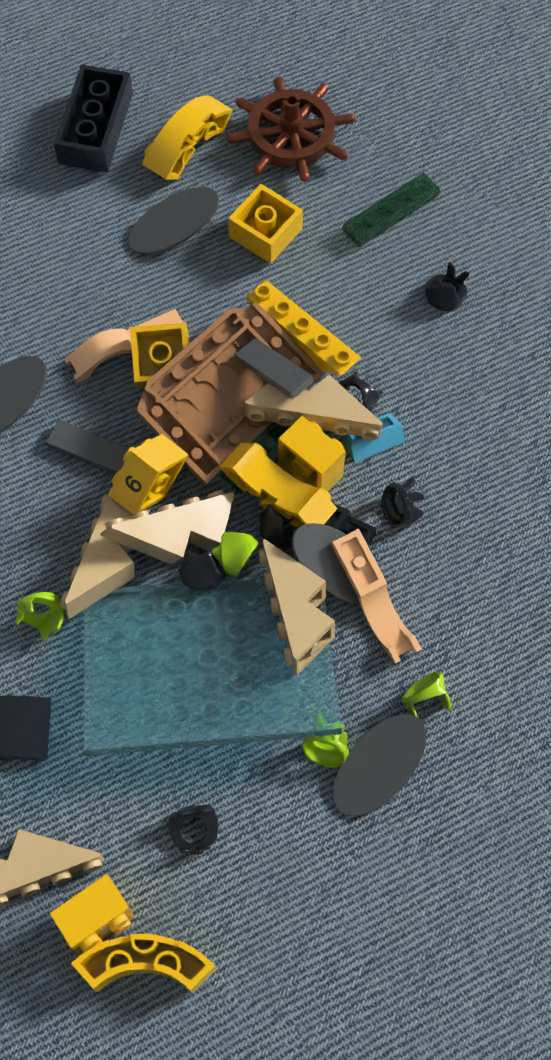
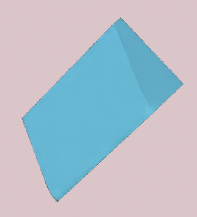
(391, 436)

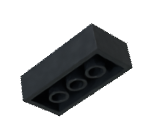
(93, 118)

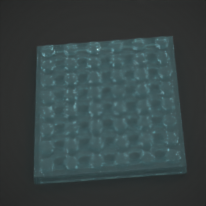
(197, 671)

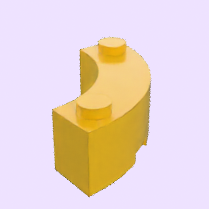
(176, 140)
(293, 499)
(144, 955)

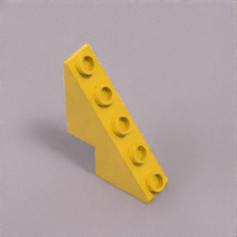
(314, 339)

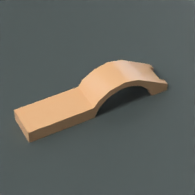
(108, 344)
(373, 595)

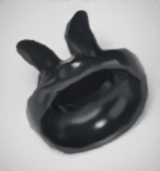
(443, 295)
(369, 395)
(401, 508)
(272, 528)
(201, 570)
(202, 812)

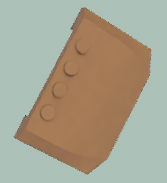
(204, 389)

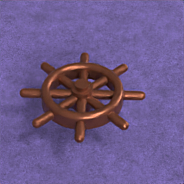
(291, 128)

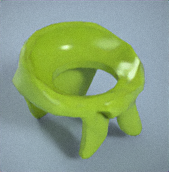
(235, 551)
(45, 622)
(426, 688)
(326, 750)

